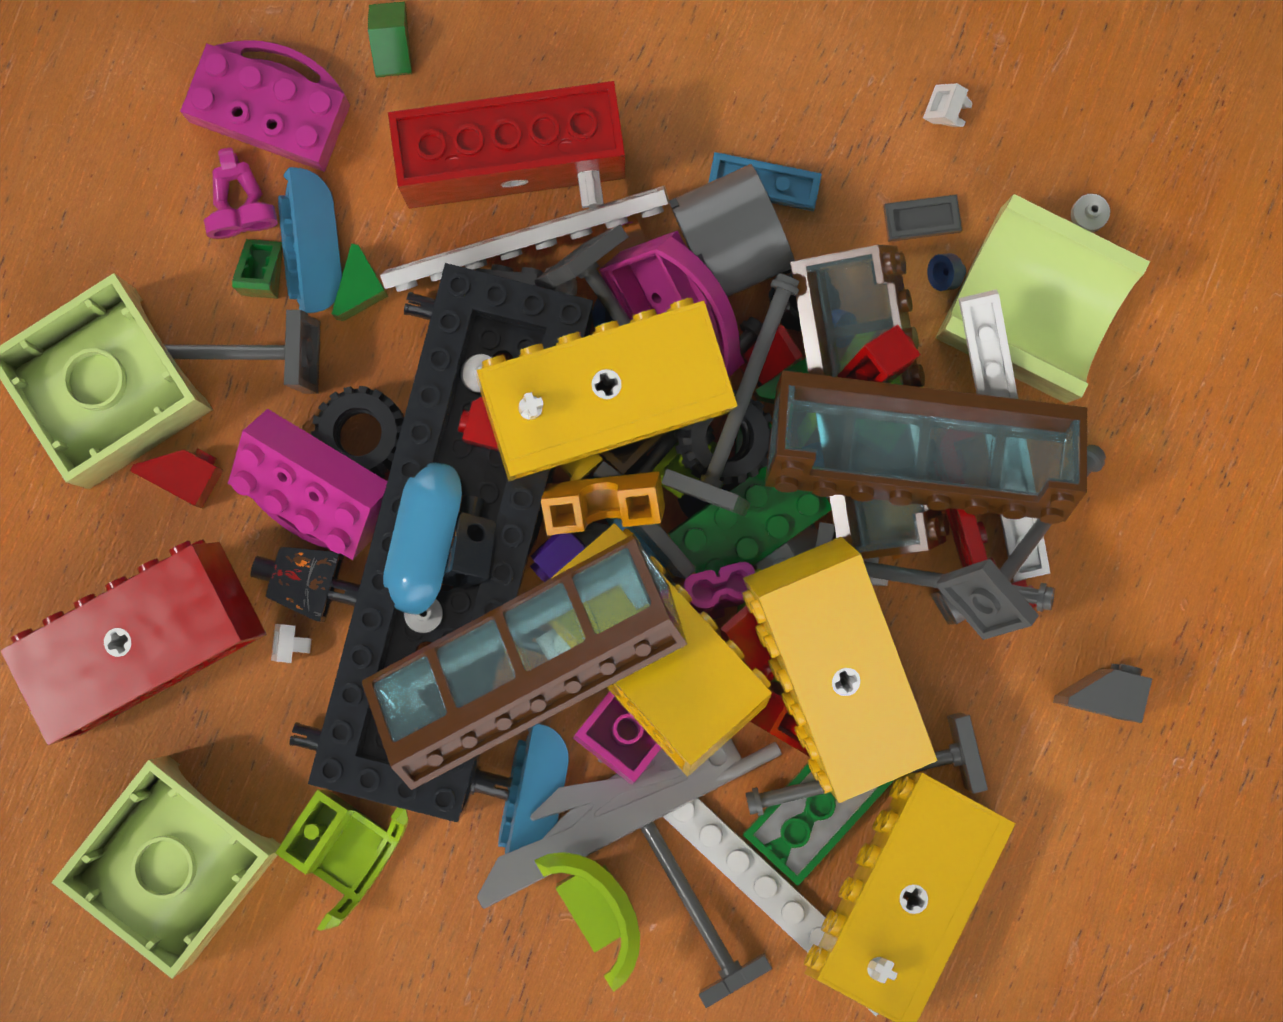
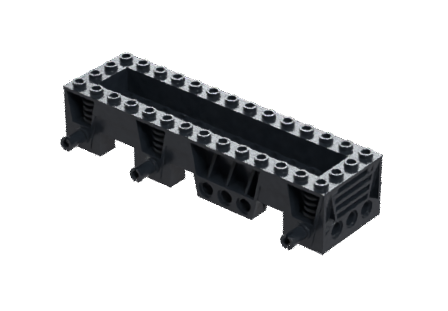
(467, 318)

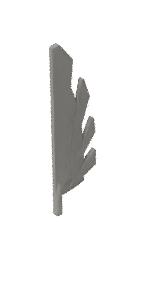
(614, 809)

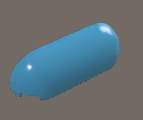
(309, 240)
(422, 537)
(537, 772)

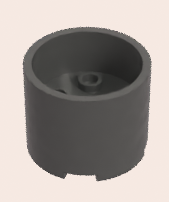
(734, 230)

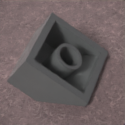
(1110, 692)

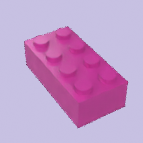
(617, 739)

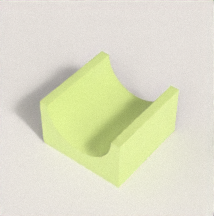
(1054, 293)
(98, 383)
(165, 867)

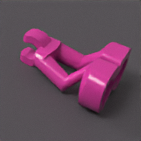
(249, 217)
(716, 592)

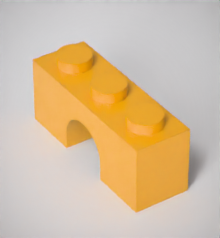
(575, 504)

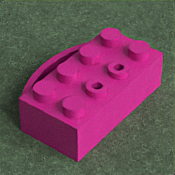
(267, 92)
(667, 272)
(307, 485)

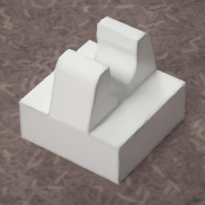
(946, 105)
(285, 643)

